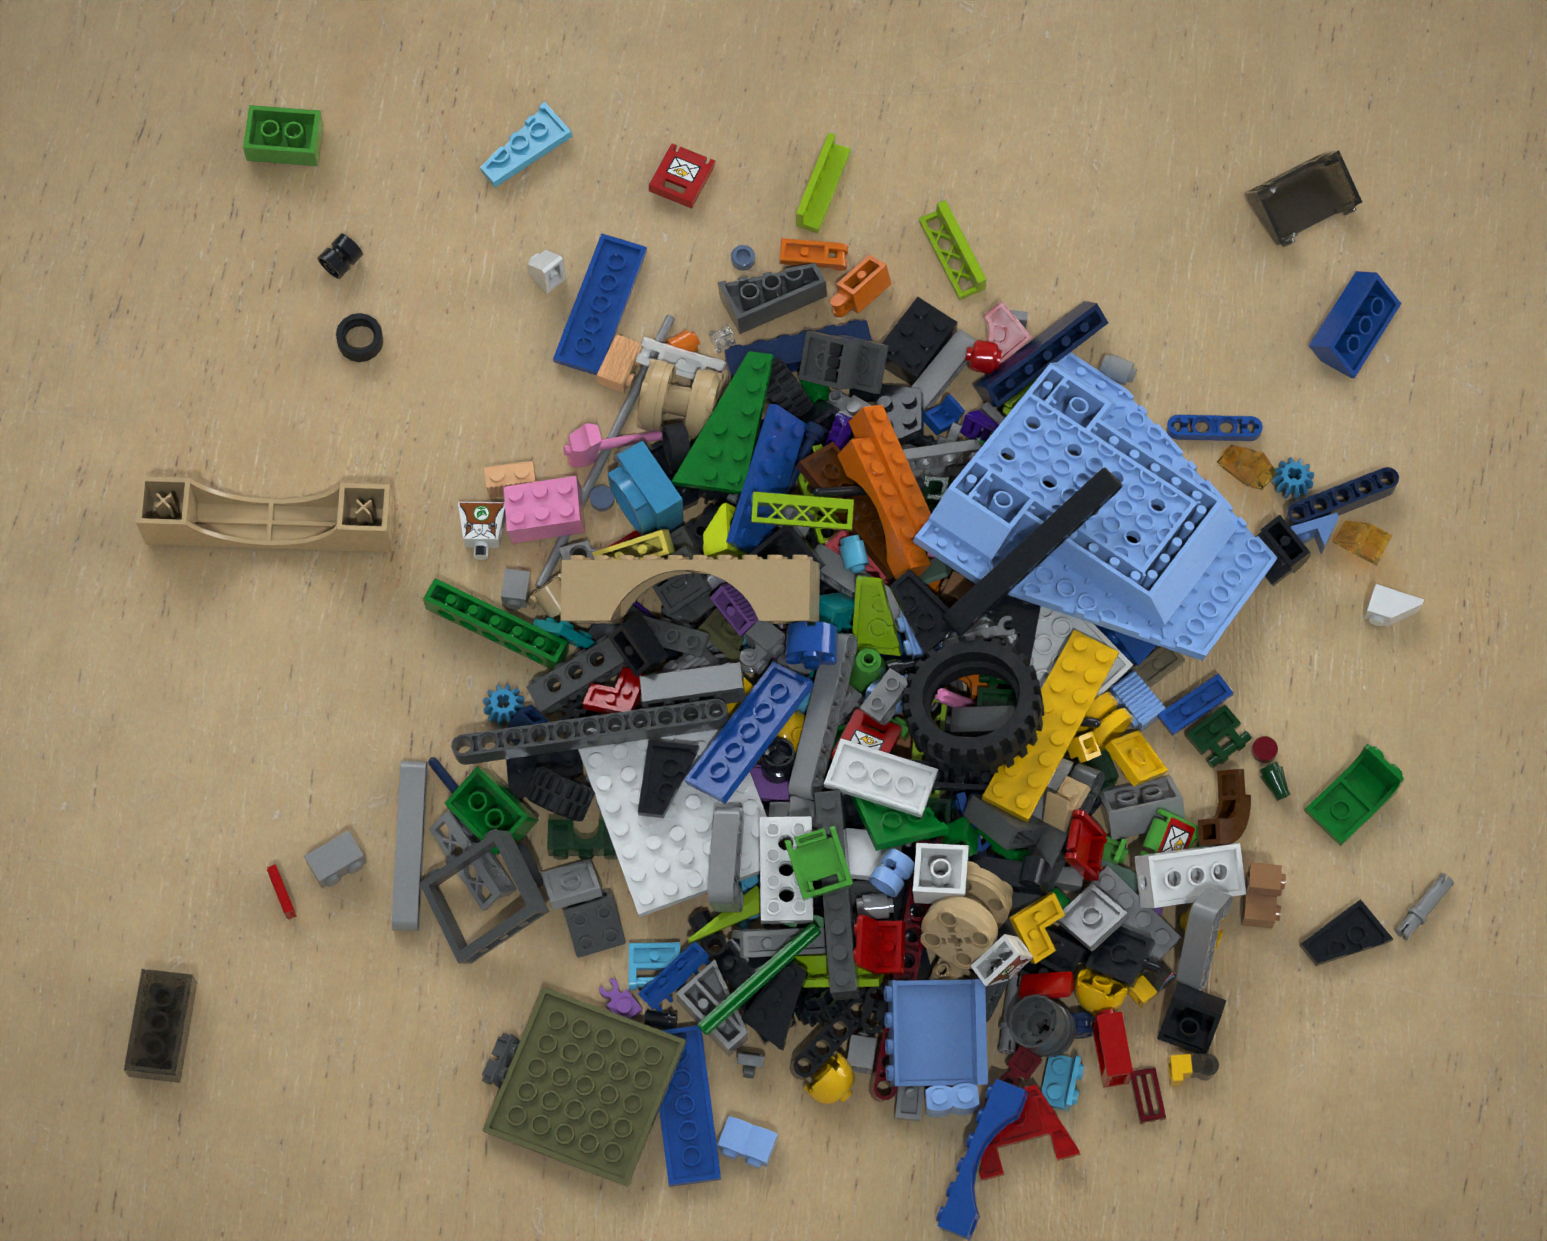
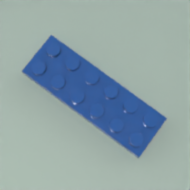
(600, 304)
(767, 473)
(749, 732)
(688, 1117)

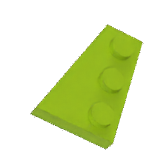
(873, 618)

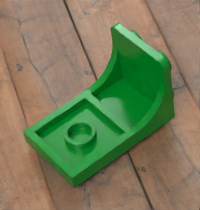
(1356, 795)

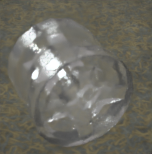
(722, 338)

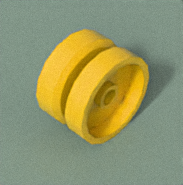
(1113, 721)

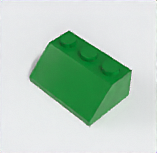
(488, 804)

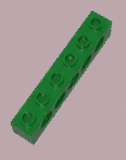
(495, 624)

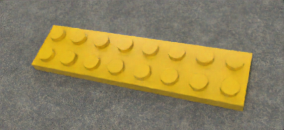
(1066, 702)

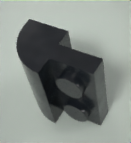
(1287, 547)
(1064, 959)
(739, 969)

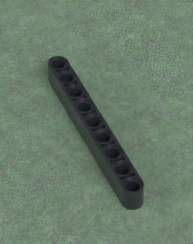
(1032, 551)

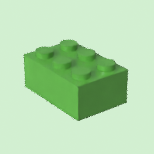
(283, 135)

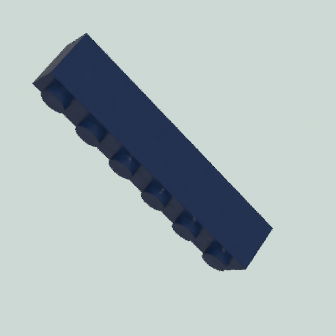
(790, 347)
(1040, 352)

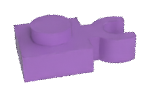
(621, 1003)

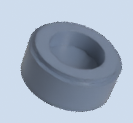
(743, 257)
(602, 498)

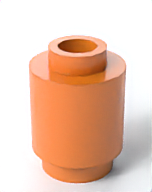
(685, 340)

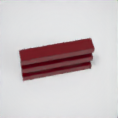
(1151, 1117)

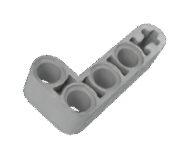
(725, 860)
(1201, 937)

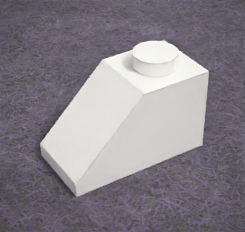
(546, 270)
(1390, 606)

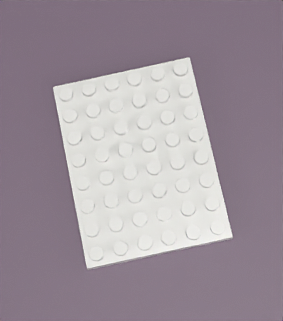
(670, 855)

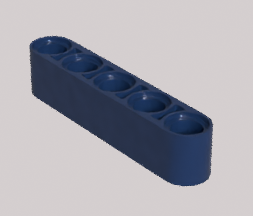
(1348, 490)

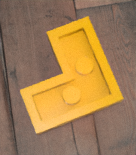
(1031, 925)

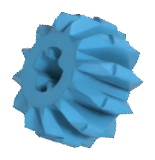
(1293, 485)
(502, 695)

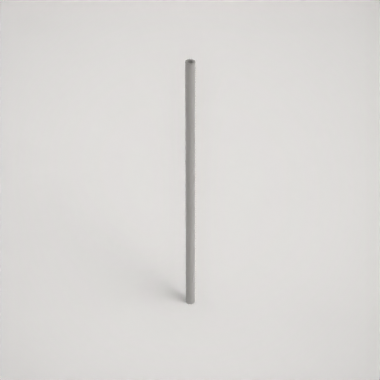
(604, 454)

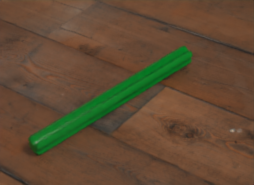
(759, 979)

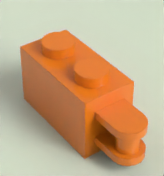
(860, 286)

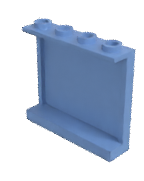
(936, 1032)

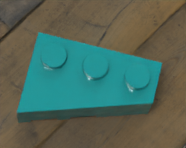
(835, 610)

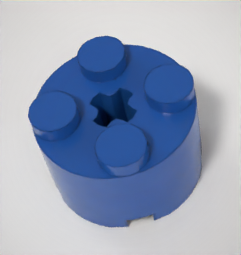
(811, 644)

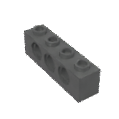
(541, 687)

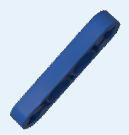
(1214, 432)

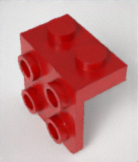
(879, 945)

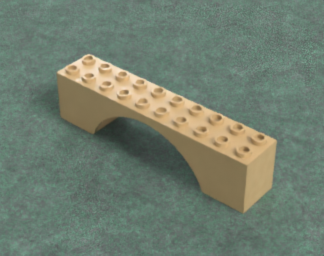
(194, 515)
(607, 588)

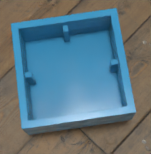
(645, 492)

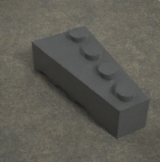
(771, 295)

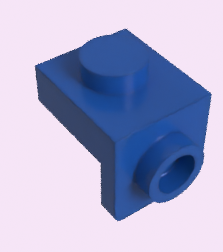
(942, 416)

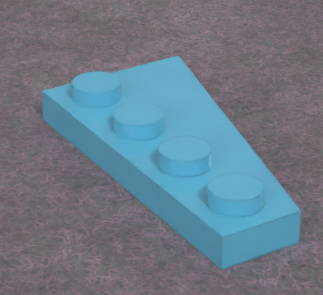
(535, 139)

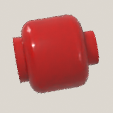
(983, 357)

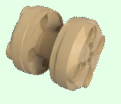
(662, 397)
(968, 925)

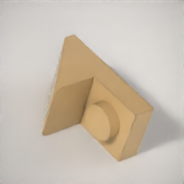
(1060, 806)

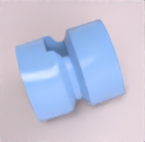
(893, 870)

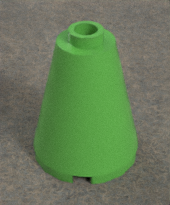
(866, 669)

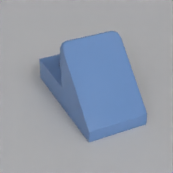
(1318, 528)

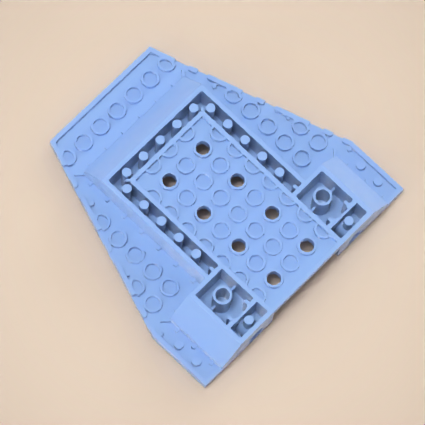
(1190, 558)

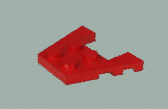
(1034, 1122)

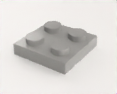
(571, 884)
(1092, 917)

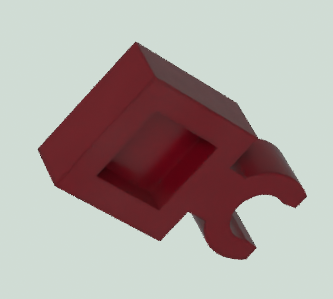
(1022, 1064)

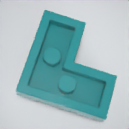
(565, 631)

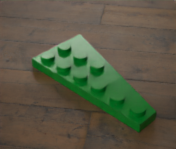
(729, 438)
(892, 827)

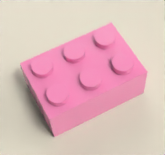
(544, 509)

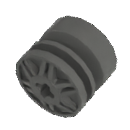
(1033, 1017)

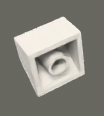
(939, 871)

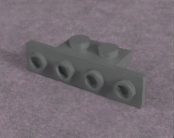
(675, 637)

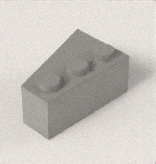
(702, 996)

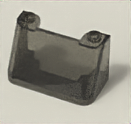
(1304, 196)

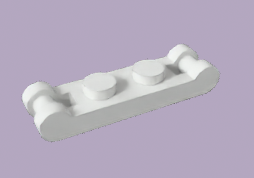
(686, 362)

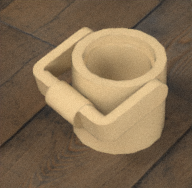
(548, 597)

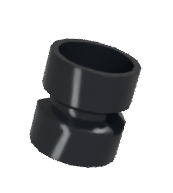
(337, 259)
(778, 761)

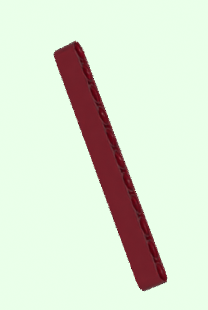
(914, 951)

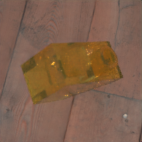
(1247, 466)
(1363, 540)

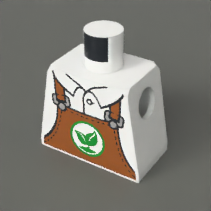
(482, 526)
(1006, 956)

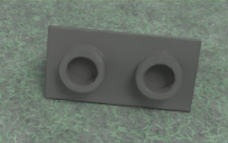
(504, 1049)

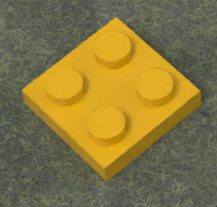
(1136, 758)

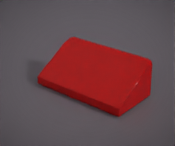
(1047, 984)

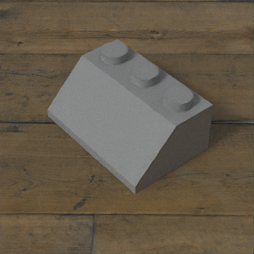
(1132, 809)

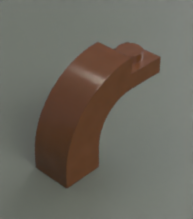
(1231, 813)

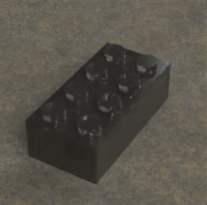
(160, 1025)

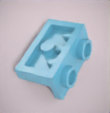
(1060, 1081)

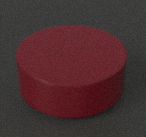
(1264, 749)

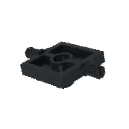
(1123, 957)

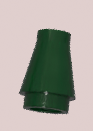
(1275, 780)

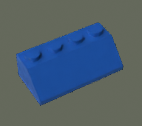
(1355, 323)

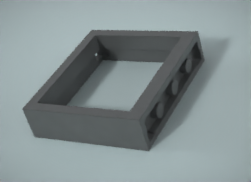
(534, 908)

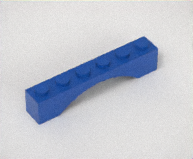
(1002, 1108)

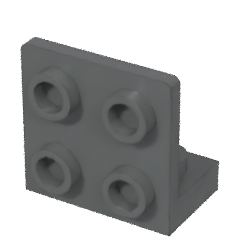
(594, 924)

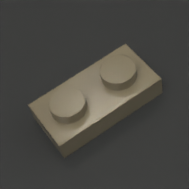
(1158, 665)

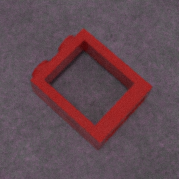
(1112, 1048)

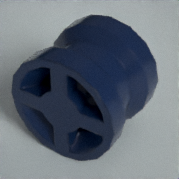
(1083, 1025)

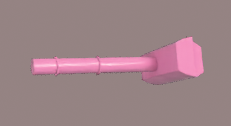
(586, 443)

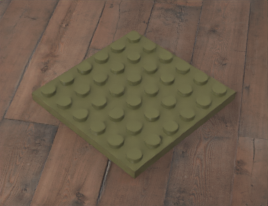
(585, 1086)

